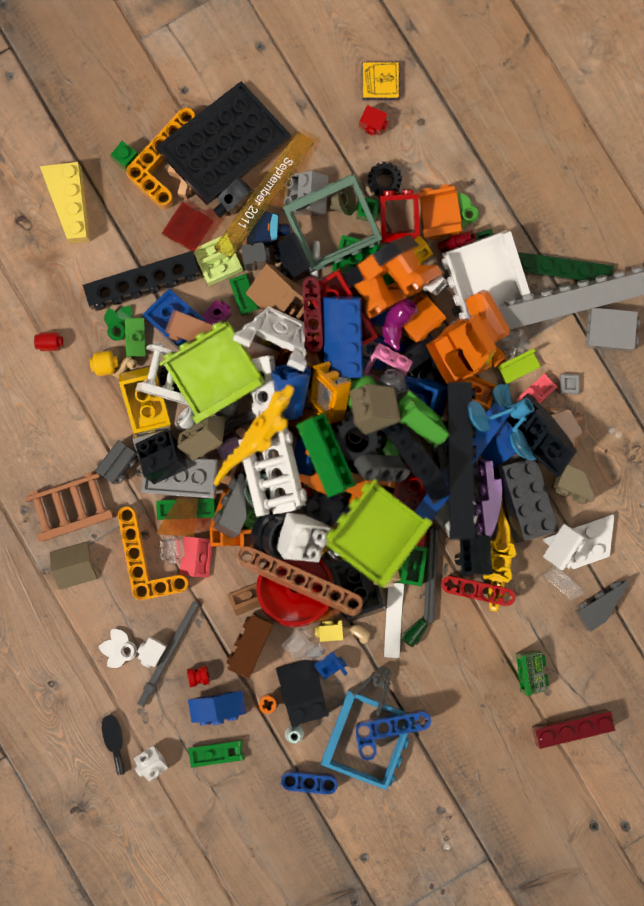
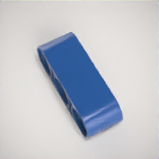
(318, 786)

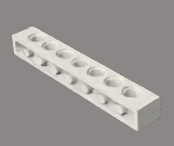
(266, 365)

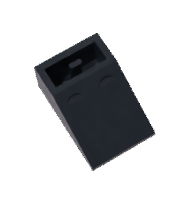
(423, 363)

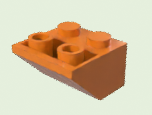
(426, 319)

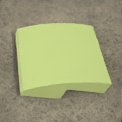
(215, 265)

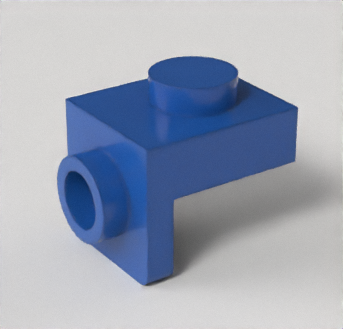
(330, 665)

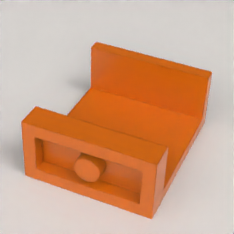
(440, 212)

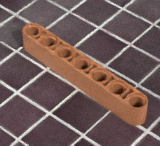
(294, 573)

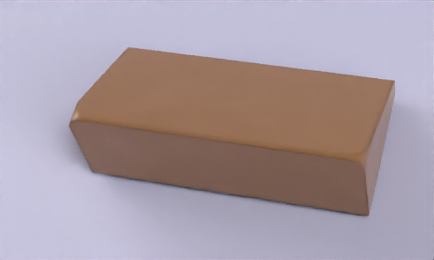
(244, 599)

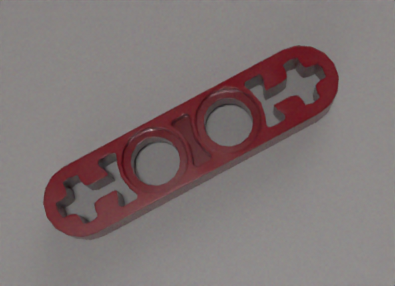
(313, 313)

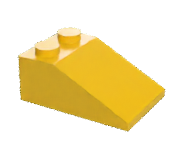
(143, 409)

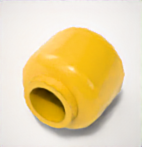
(103, 363)

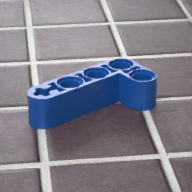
(394, 729)

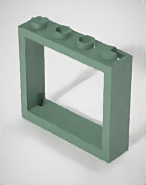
(353, 248)

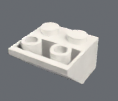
(302, 538)
(563, 547)

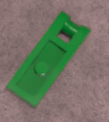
(215, 753)

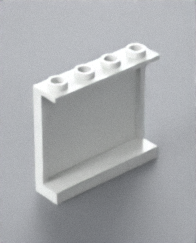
(485, 265)

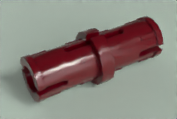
(457, 241)

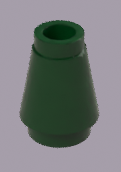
(414, 633)

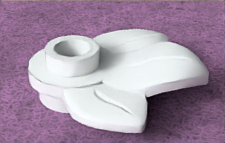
(115, 648)

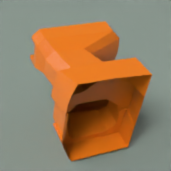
(469, 343)

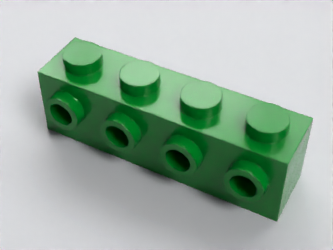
(323, 456)

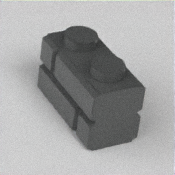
(255, 256)
(117, 462)

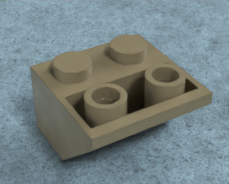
(202, 437)
(574, 484)

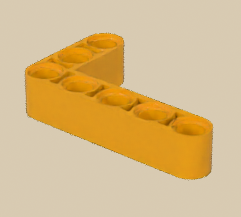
(147, 169)
(141, 561)

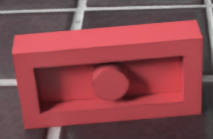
(196, 558)

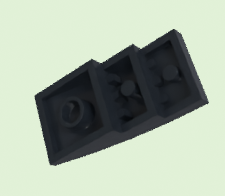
(546, 438)

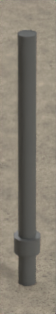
(150, 686)

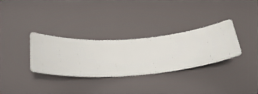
(393, 621)

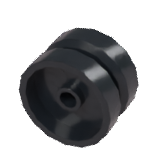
(266, 534)

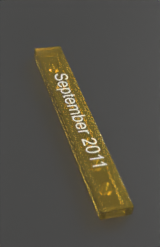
(264, 195)

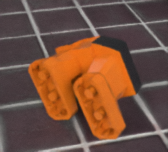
(402, 264)

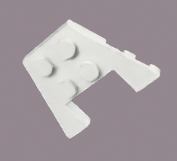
(279, 329)

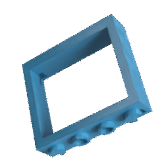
(395, 759)

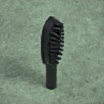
(113, 740)

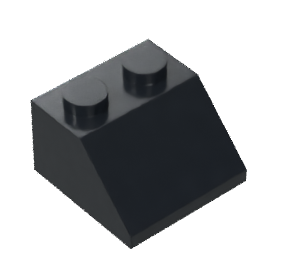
(292, 258)

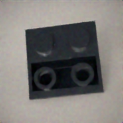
(160, 456)

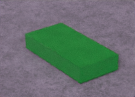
(240, 286)

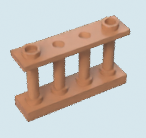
(66, 526)

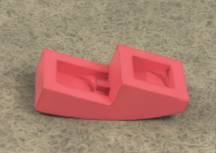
(539, 389)

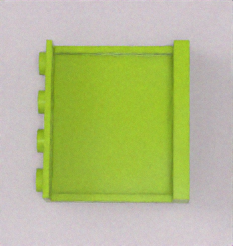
(212, 371)
(376, 533)

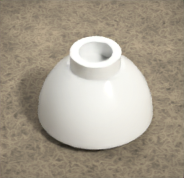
(185, 419)

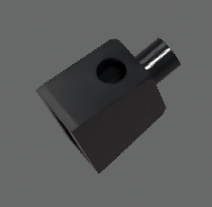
(239, 192)

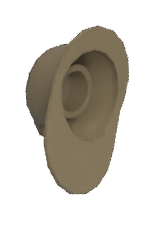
(346, 199)

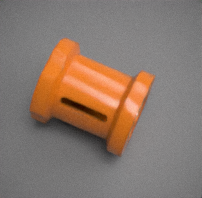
(266, 710)

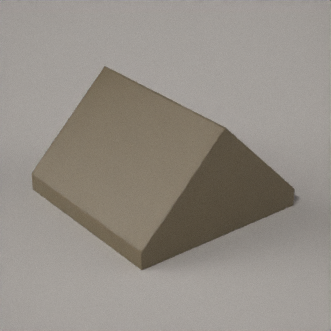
(72, 566)

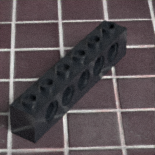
(131, 277)

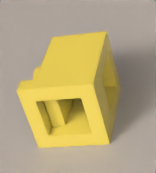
(329, 631)

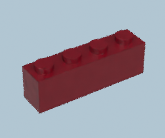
(573, 728)

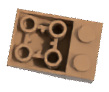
(278, 292)

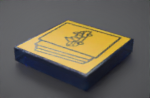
(380, 81)

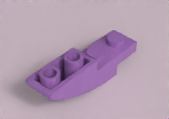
(491, 493)

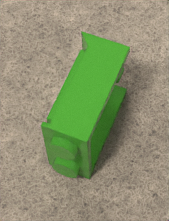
(422, 419)

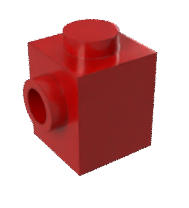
(373, 121)

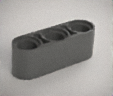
(382, 468)

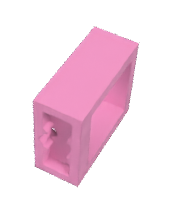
(390, 357)

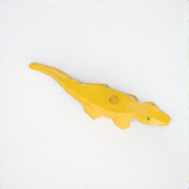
(260, 432)
(501, 553)

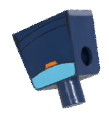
(267, 230)

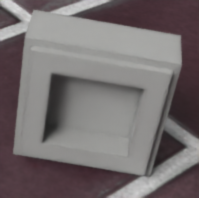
(569, 384)

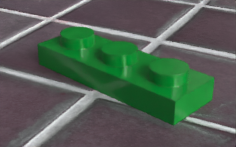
(205, 508)

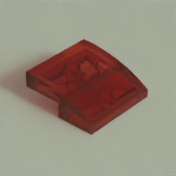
(187, 227)

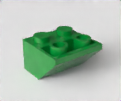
(413, 567)

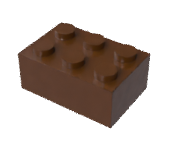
(249, 645)

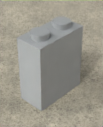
(612, 329)

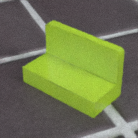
(519, 366)

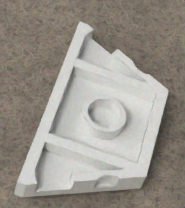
(597, 541)

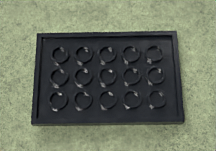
(223, 142)

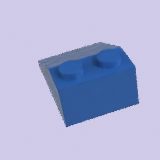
(161, 312)

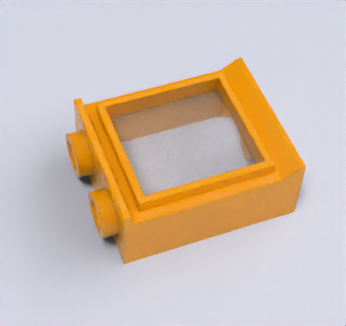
(326, 395)

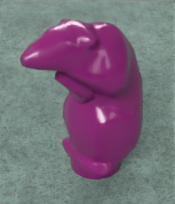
(396, 318)

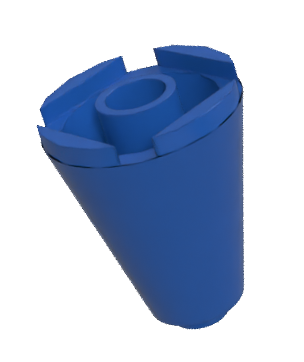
(299, 380)

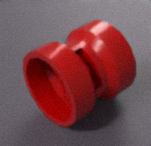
(198, 676)

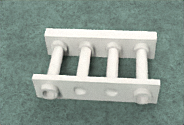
(149, 385)
(258, 485)

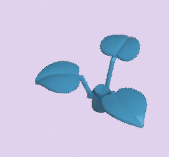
(519, 410)

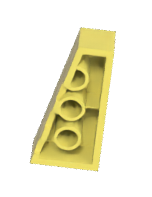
(68, 196)

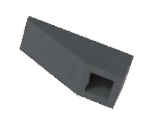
(233, 512)
(598, 610)

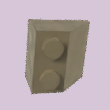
(374, 407)

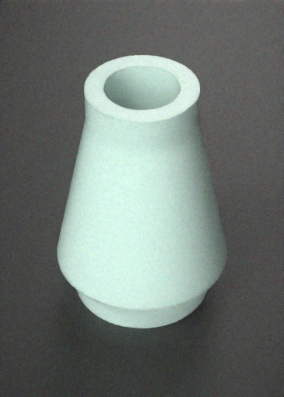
(295, 729)

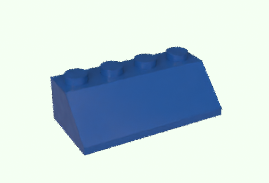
(343, 335)

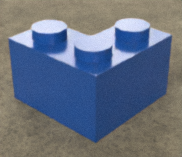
(217, 708)

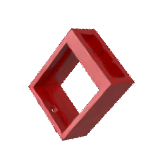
(391, 195)

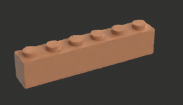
(187, 328)

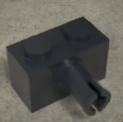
(475, 557)

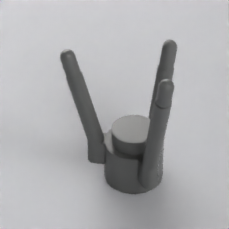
(380, 679)

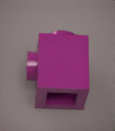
(217, 312)

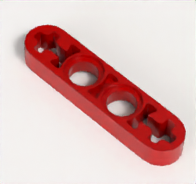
(478, 590)

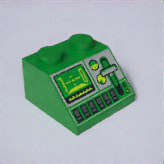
(531, 672)

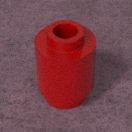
(48, 341)

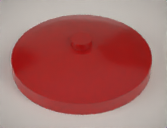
(287, 605)

